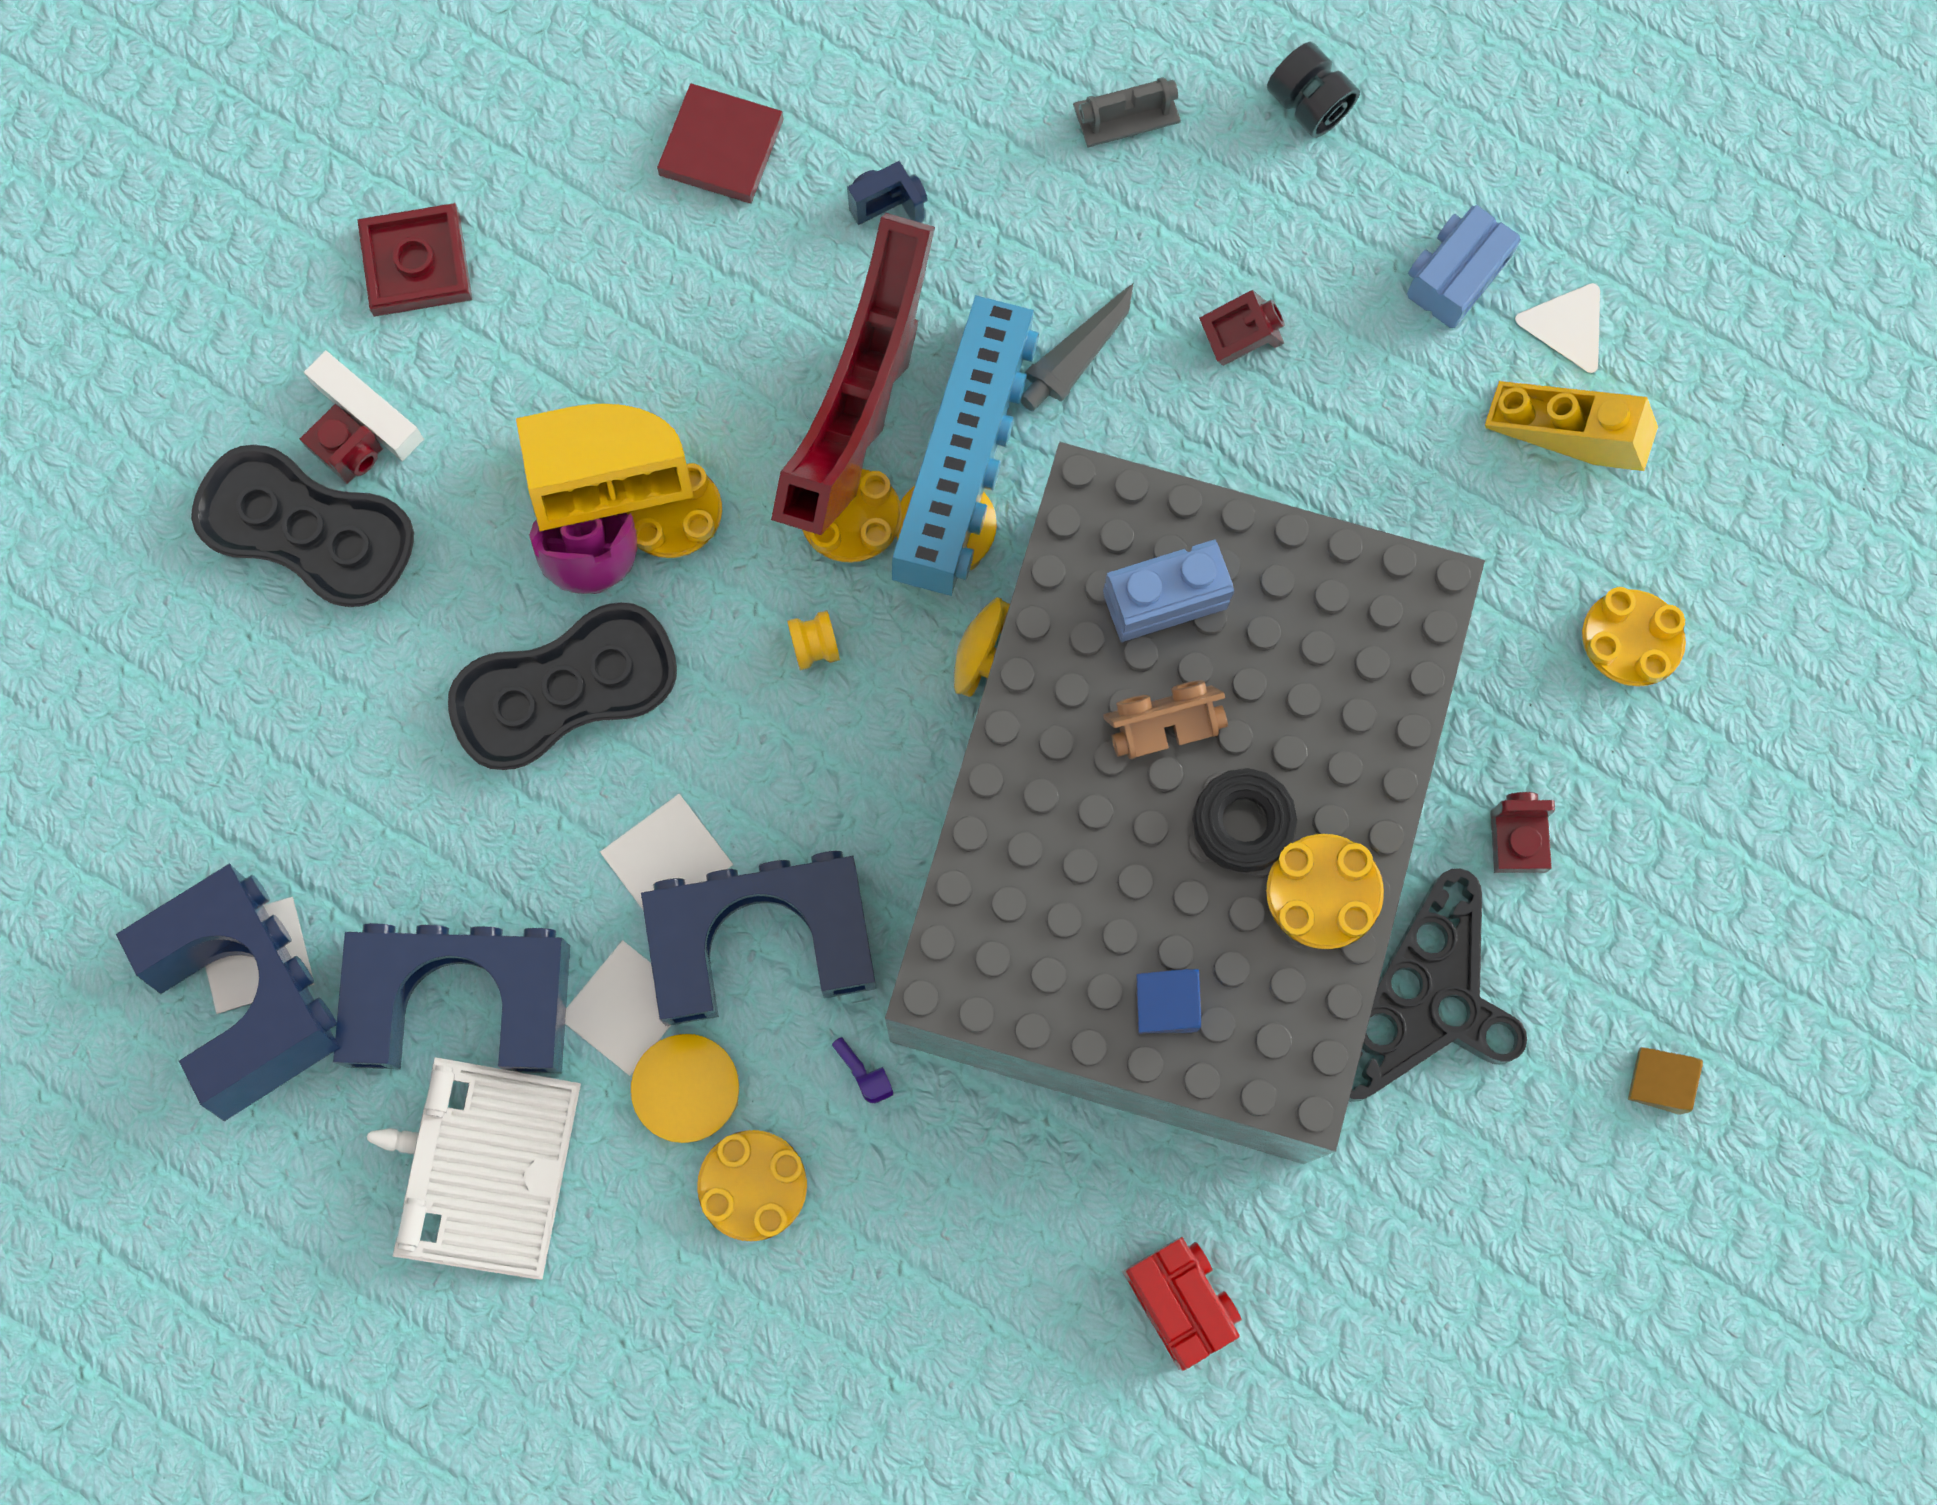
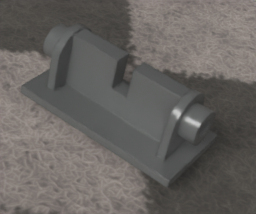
(1128, 112)

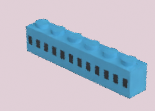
(963, 447)

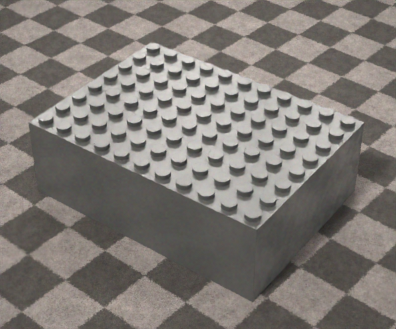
(1086, 864)

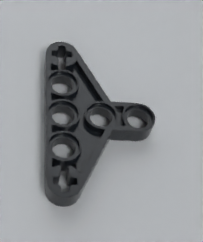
(1441, 975)

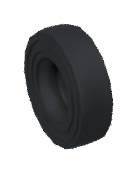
(1252, 786)

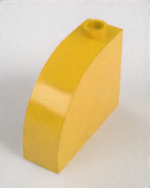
(600, 462)

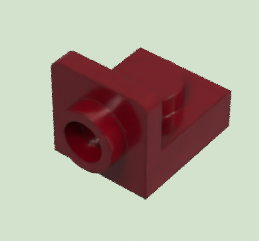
(1242, 326)
(342, 444)
(1521, 834)

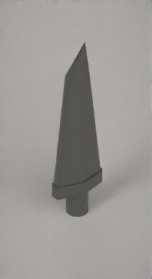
(1065, 363)

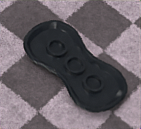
(336, 541)
(522, 702)

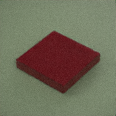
(720, 143)
(414, 259)

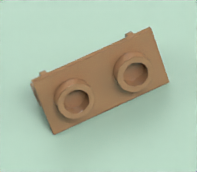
(1144, 720)

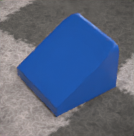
(1169, 1001)

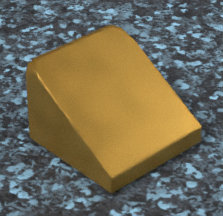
(1665, 1080)

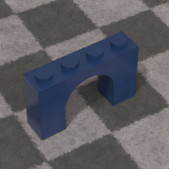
(686, 918)
(387, 966)
(283, 1026)

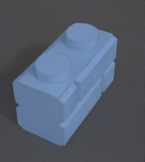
(1462, 266)
(1168, 590)

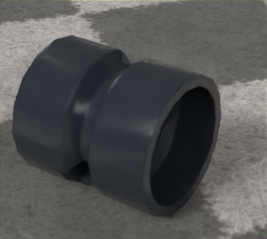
(1309, 86)

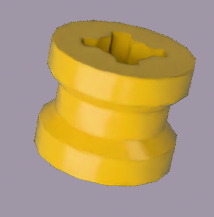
(813, 640)

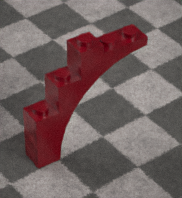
(830, 459)

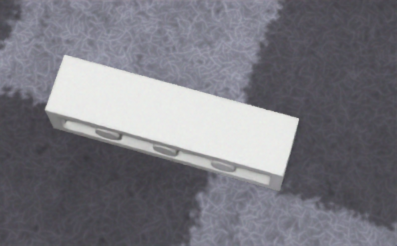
(364, 405)

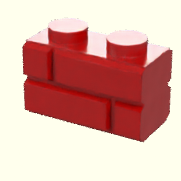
(1183, 1303)

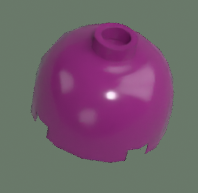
(586, 554)

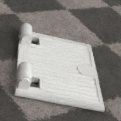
(488, 1169)

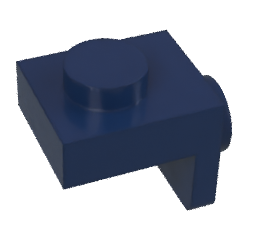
(885, 189)

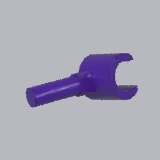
(873, 1085)

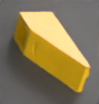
(1576, 423)

